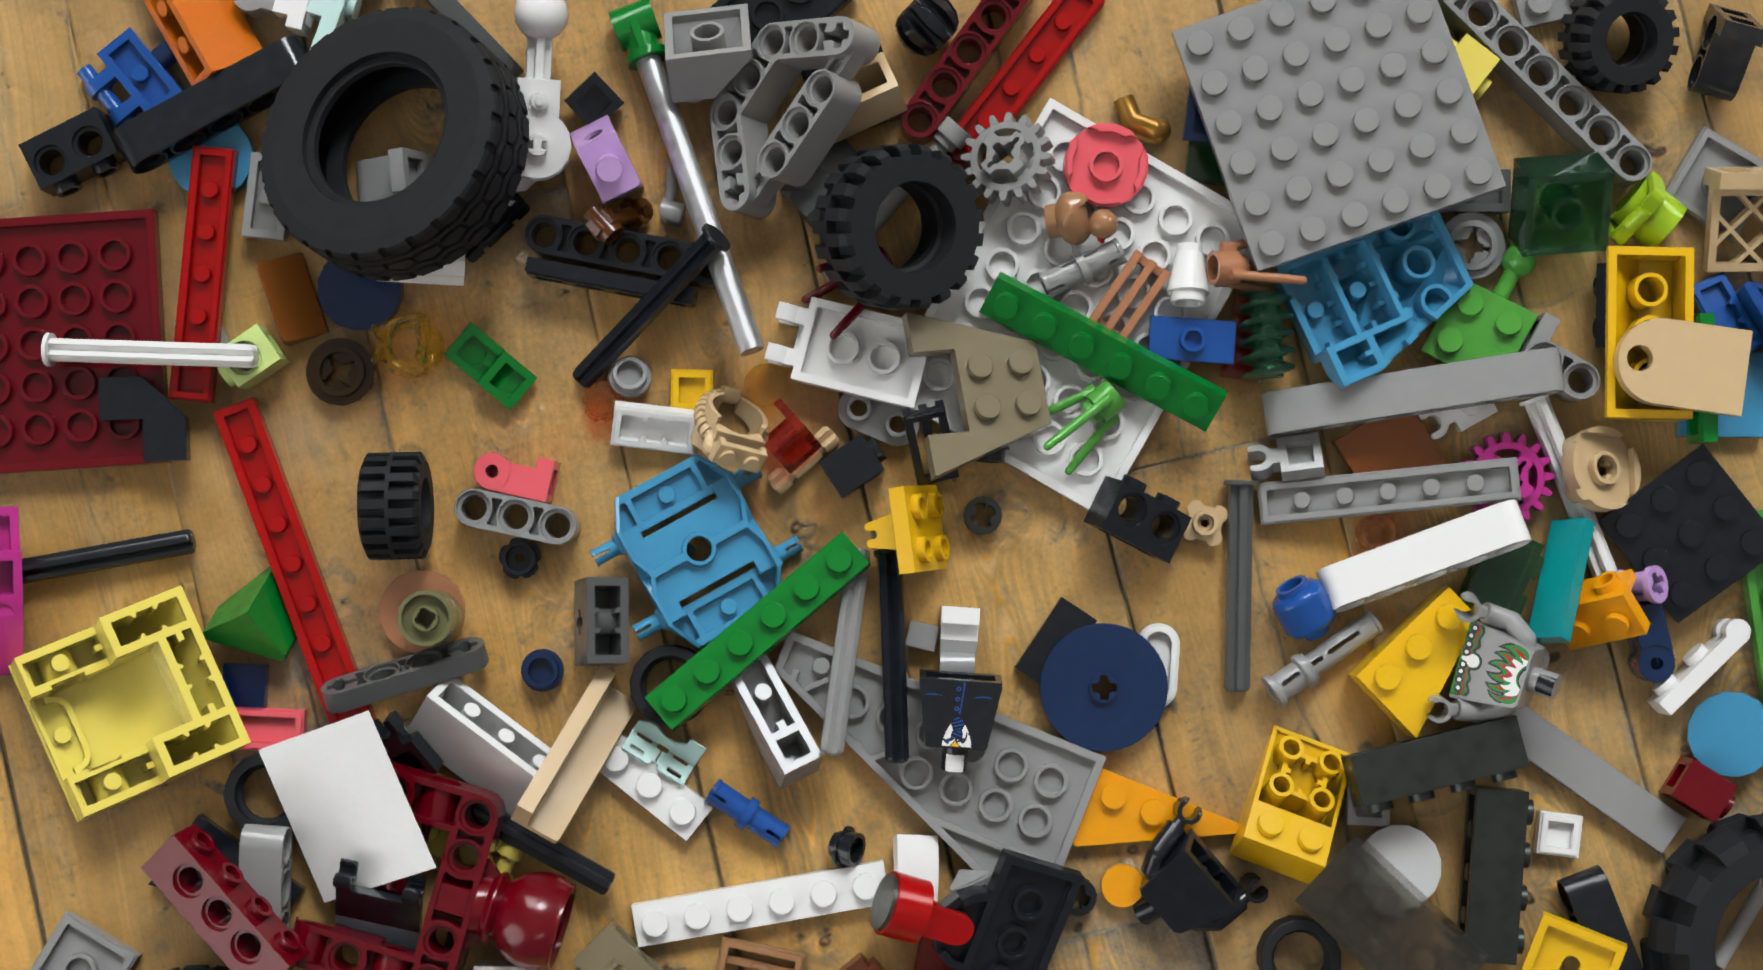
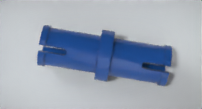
(747, 813)

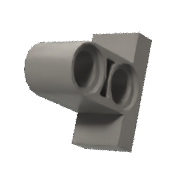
(390, 173)
(1540, 337)

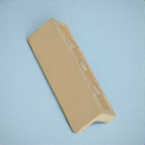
(575, 758)

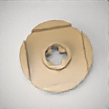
(1581, 474)

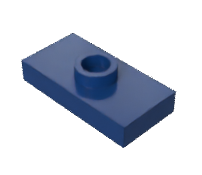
(1719, 297)
(1192, 339)

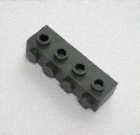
(1434, 762)
(1493, 870)

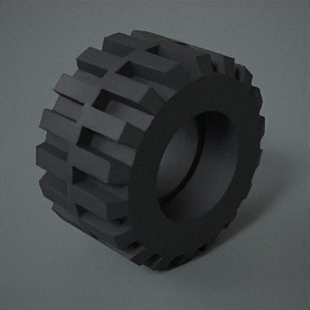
(1647, 49)
(395, 505)

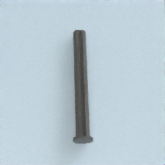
(1238, 585)

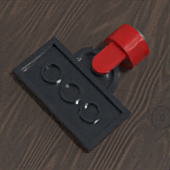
(983, 928)

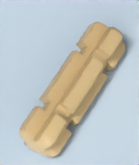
(782, 480)

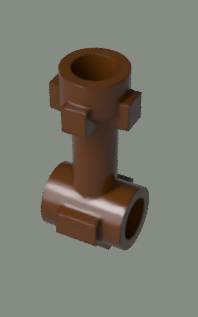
(608, 224)

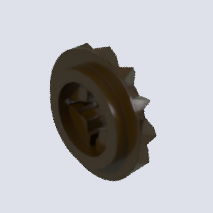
(321, 368)

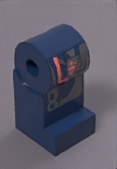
(1652, 653)

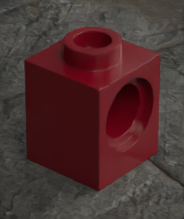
(1699, 789)

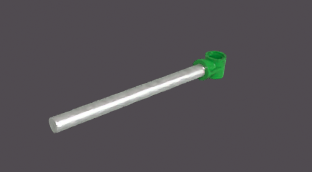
(640, 36)

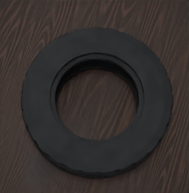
(332, 96)

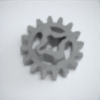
(994, 171)

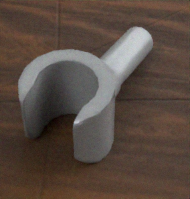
(670, 210)

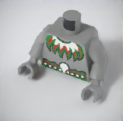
(1496, 666)

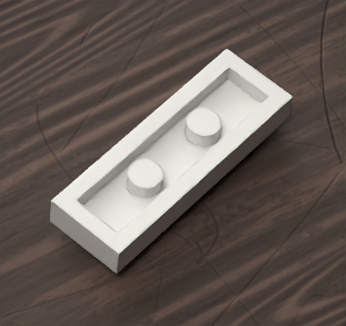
(672, 804)

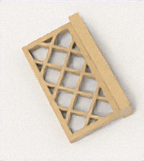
(1738, 183)

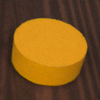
(1121, 885)

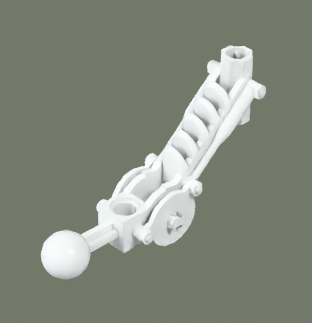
(548, 136)

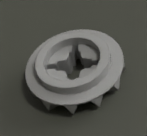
(1486, 235)

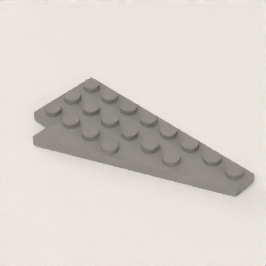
(1015, 794)

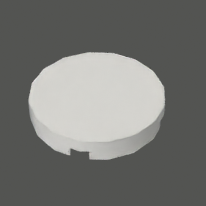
(1410, 853)

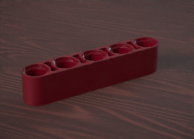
(961, 74)

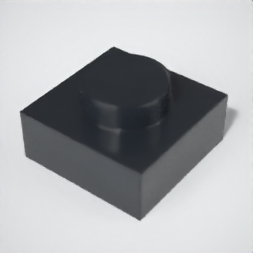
(593, 99)

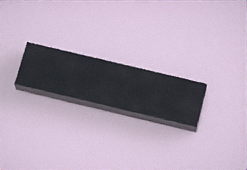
(601, 280)

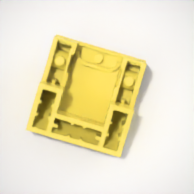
(129, 703)

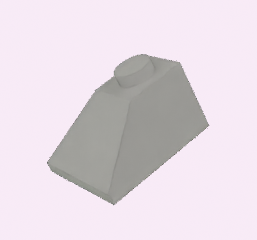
(705, 50)

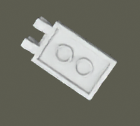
(863, 361)

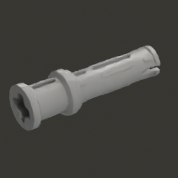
(1301, 665)

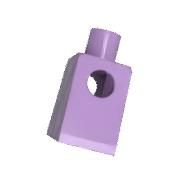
(606, 160)

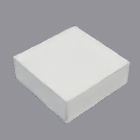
(1557, 834)

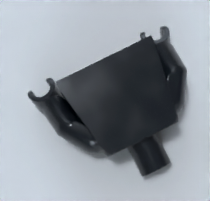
(1188, 882)

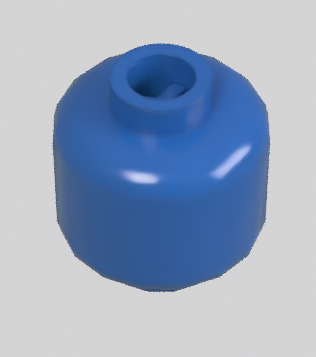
(1303, 608)

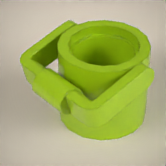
(1646, 213)

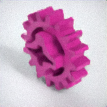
(1526, 460)

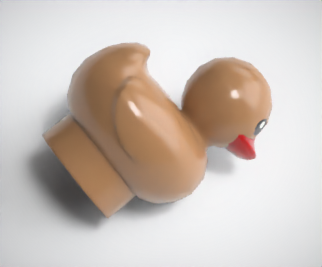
(1070, 220)

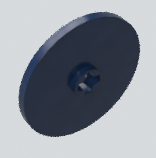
(1127, 711)

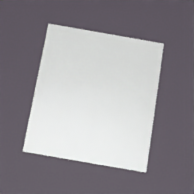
(347, 804)

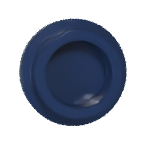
(542, 670)

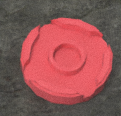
(1106, 165)

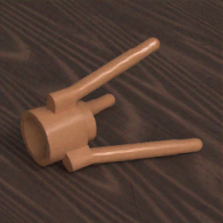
(1231, 270)

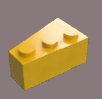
(1414, 660)

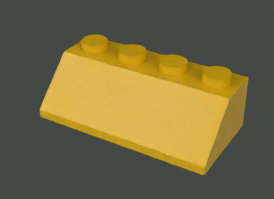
(1641, 287)

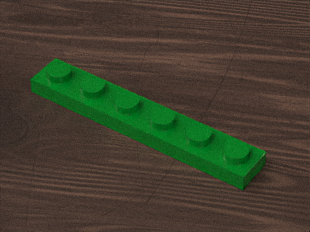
(1103, 351)
(757, 631)

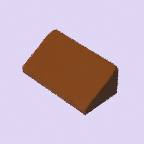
(292, 299)

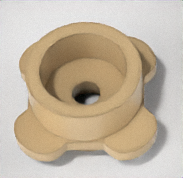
(1215, 517)

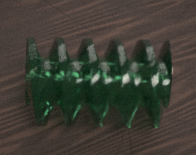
(1265, 335)

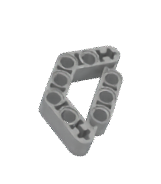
(749, 160)

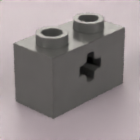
(601, 621)

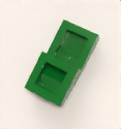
(490, 365)

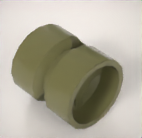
(429, 618)

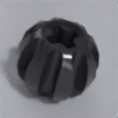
(926, 25)

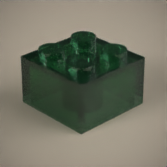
(1561, 204)

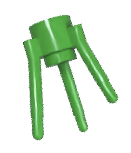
(1100, 404)

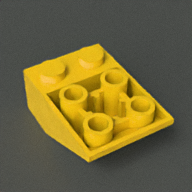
(1292, 806)

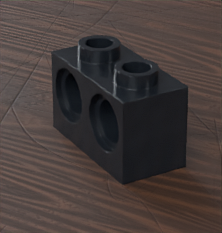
(72, 142)
(1136, 521)

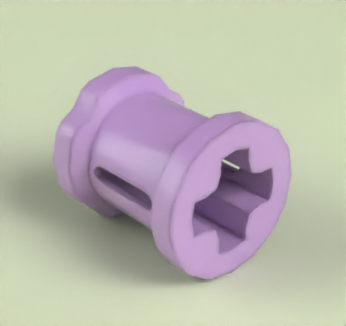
(1648, 589)

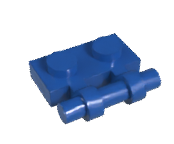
(137, 70)

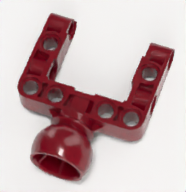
(471, 901)

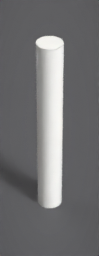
(1740, 925)

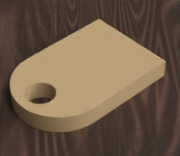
(1687, 366)

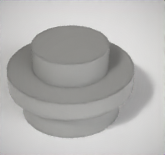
(629, 377)

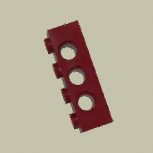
(204, 905)

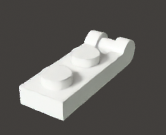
(1700, 665)

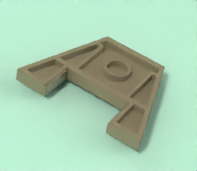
(995, 385)

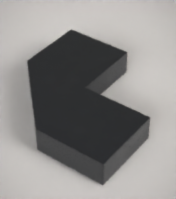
(164, 424)

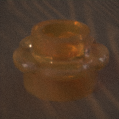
(591, 400)

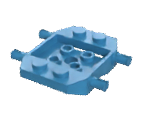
(663, 559)

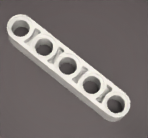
(1425, 556)

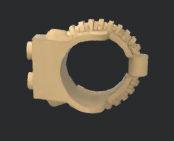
(723, 444)

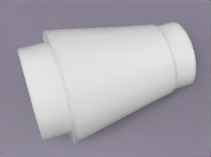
(1188, 277)

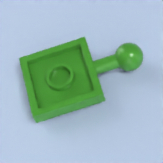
(1483, 320)

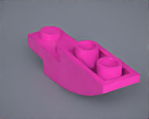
(10, 589)

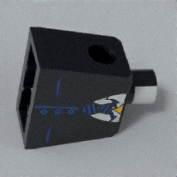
(958, 713)

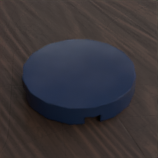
(357, 300)

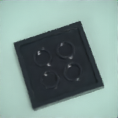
(1693, 528)

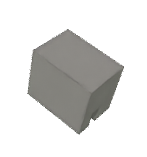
(922, 635)

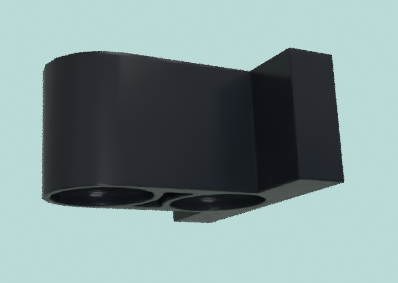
(1724, 52)

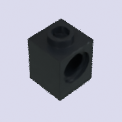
(853, 465)

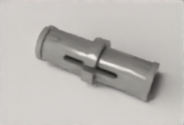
(1082, 268)

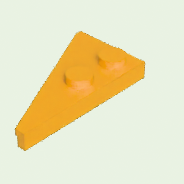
(1134, 812)

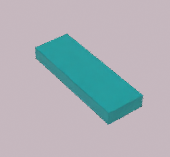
(1561, 580)

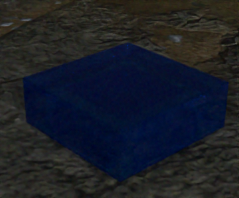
(247, 683)

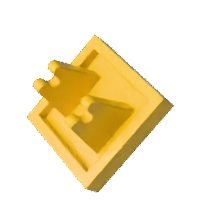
(913, 529)

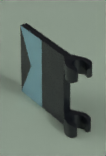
(379, 911)

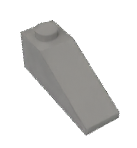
(776, 724)

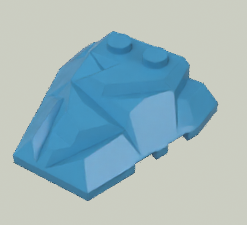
(1374, 296)

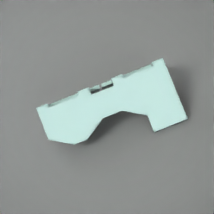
(689, 752)

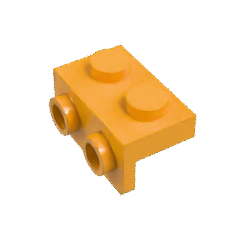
(1608, 611)

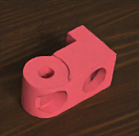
(502, 475)

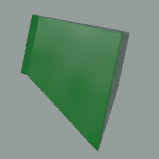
(254, 620)

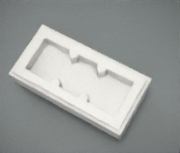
(653, 427)

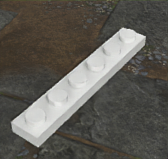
(756, 903)

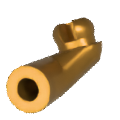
(1146, 128)

